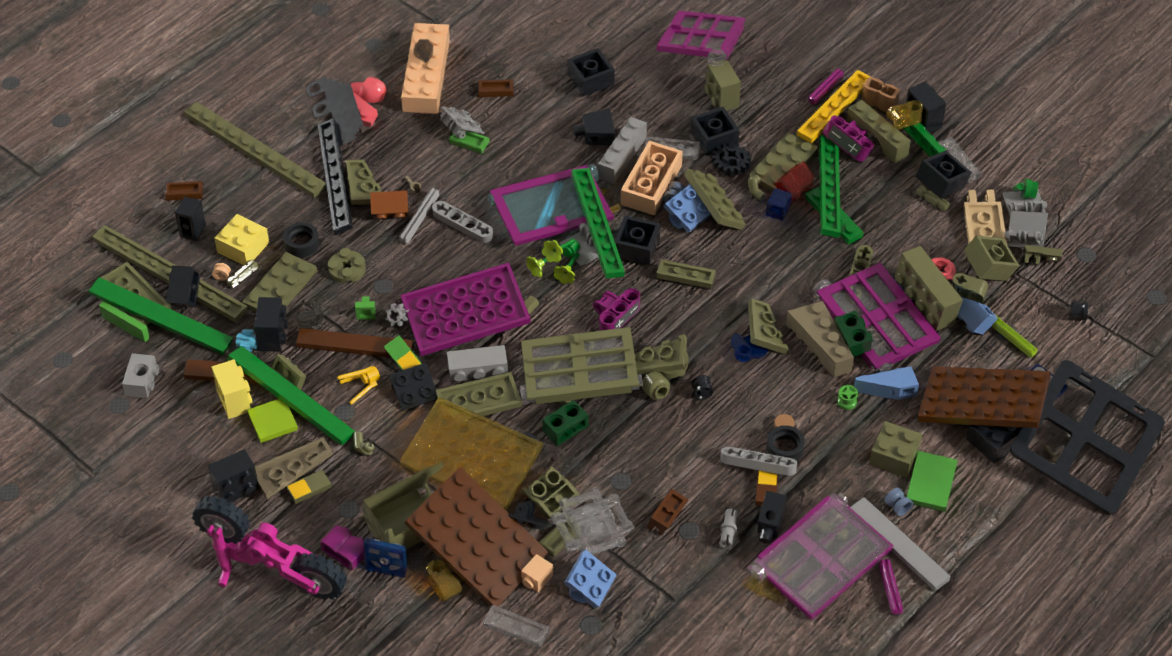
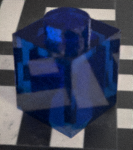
(778, 204)

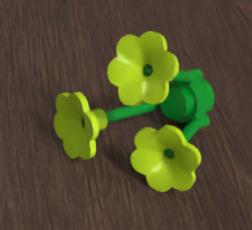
(553, 253)

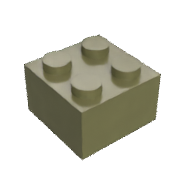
(723, 86)
(991, 258)
(895, 449)

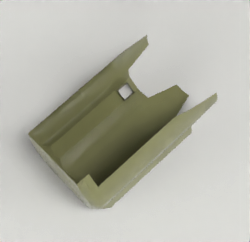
(391, 507)

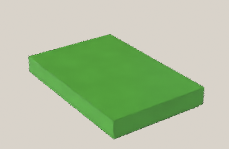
(931, 481)

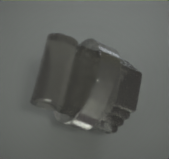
(423, 50)

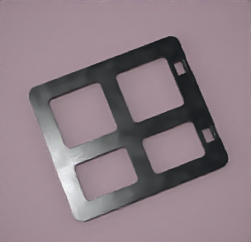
(1082, 433)

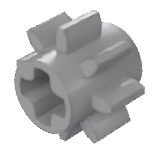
(394, 310)

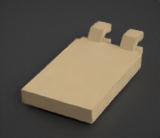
(983, 217)

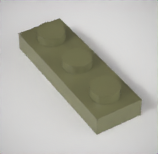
(686, 274)

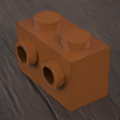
(389, 204)

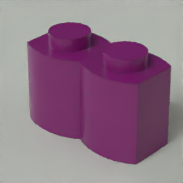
(343, 547)

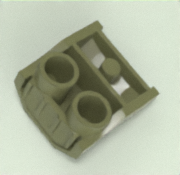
(548, 490)

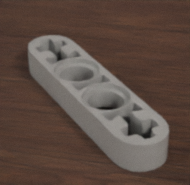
(464, 219)
(758, 461)

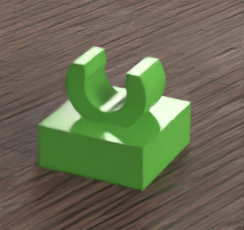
(365, 309)

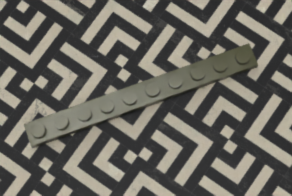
(255, 149)
(161, 269)

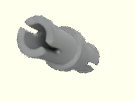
(728, 528)

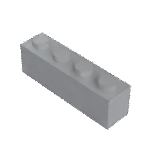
(622, 150)

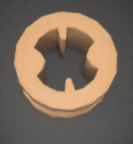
(221, 271)

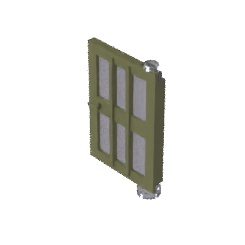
(579, 366)

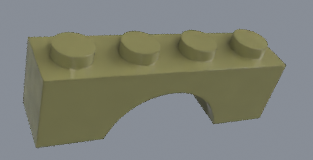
(892, 141)

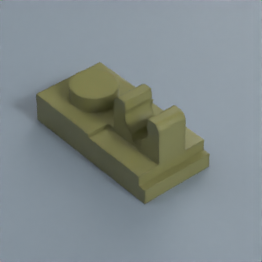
(1050, 254)
(289, 371)

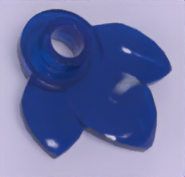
(744, 345)

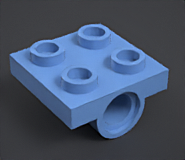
(687, 209)
(589, 580)

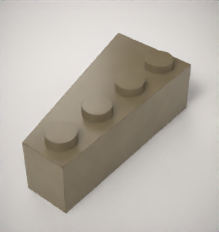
(819, 332)

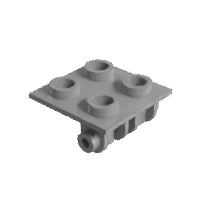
(459, 122)
(1015, 203)
(1026, 229)
(588, 250)

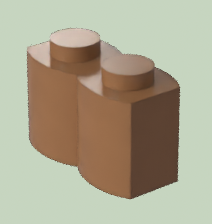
(880, 94)

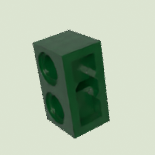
(854, 332)
(565, 422)

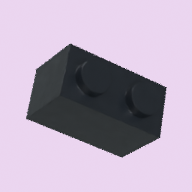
(190, 218)
(183, 286)

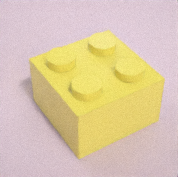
(241, 240)
(232, 388)

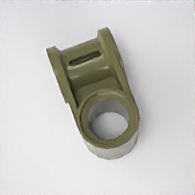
(970, 288)

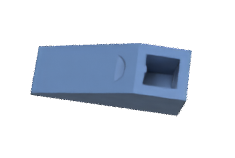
(976, 316)
(889, 384)

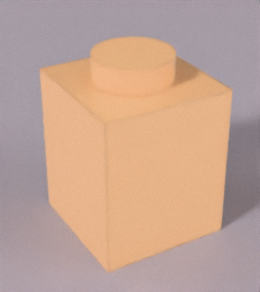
(537, 573)

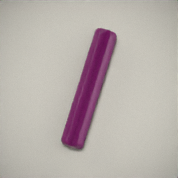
(822, 89)
(890, 587)

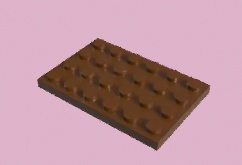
(984, 397)
(475, 537)

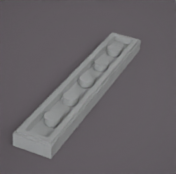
(903, 547)

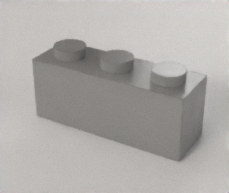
(477, 363)

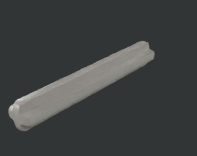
(419, 216)

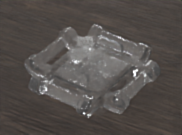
(592, 524)

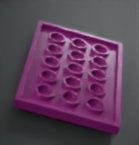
(465, 309)

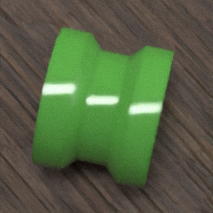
(851, 394)

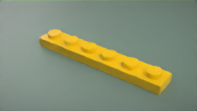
(833, 106)

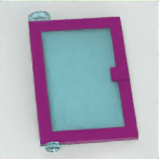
(543, 206)

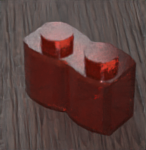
(796, 180)

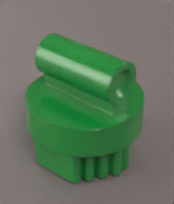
(1028, 189)

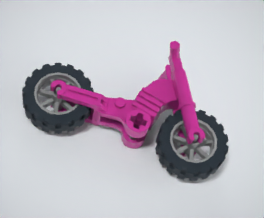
(227, 529)

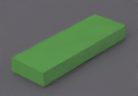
(124, 321)

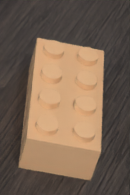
(651, 177)

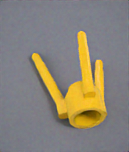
(368, 376)

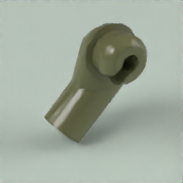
(753, 182)
(360, 446)

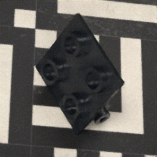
(413, 386)
(524, 513)

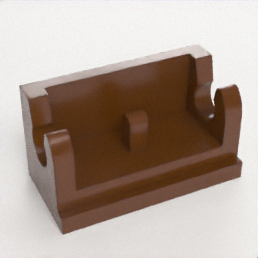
(667, 511)

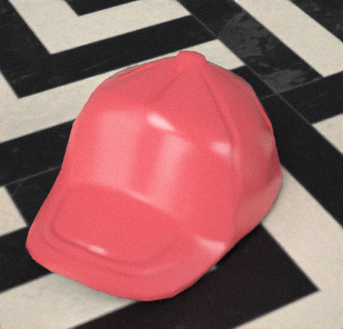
(370, 90)

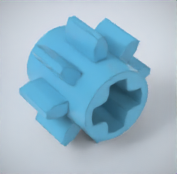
(246, 340)

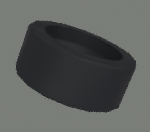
(297, 229)
(786, 432)

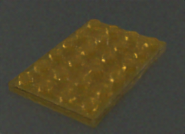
(483, 448)

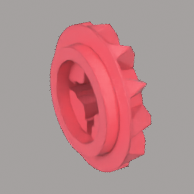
(947, 265)

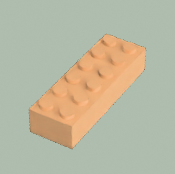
(425, 80)

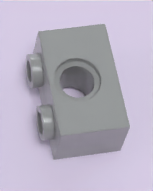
(140, 375)

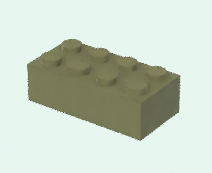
(928, 288)

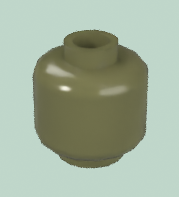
(655, 385)

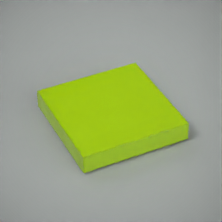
(272, 420)

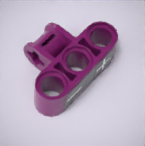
(848, 137)
(617, 310)

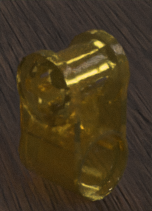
(907, 114)
(442, 580)

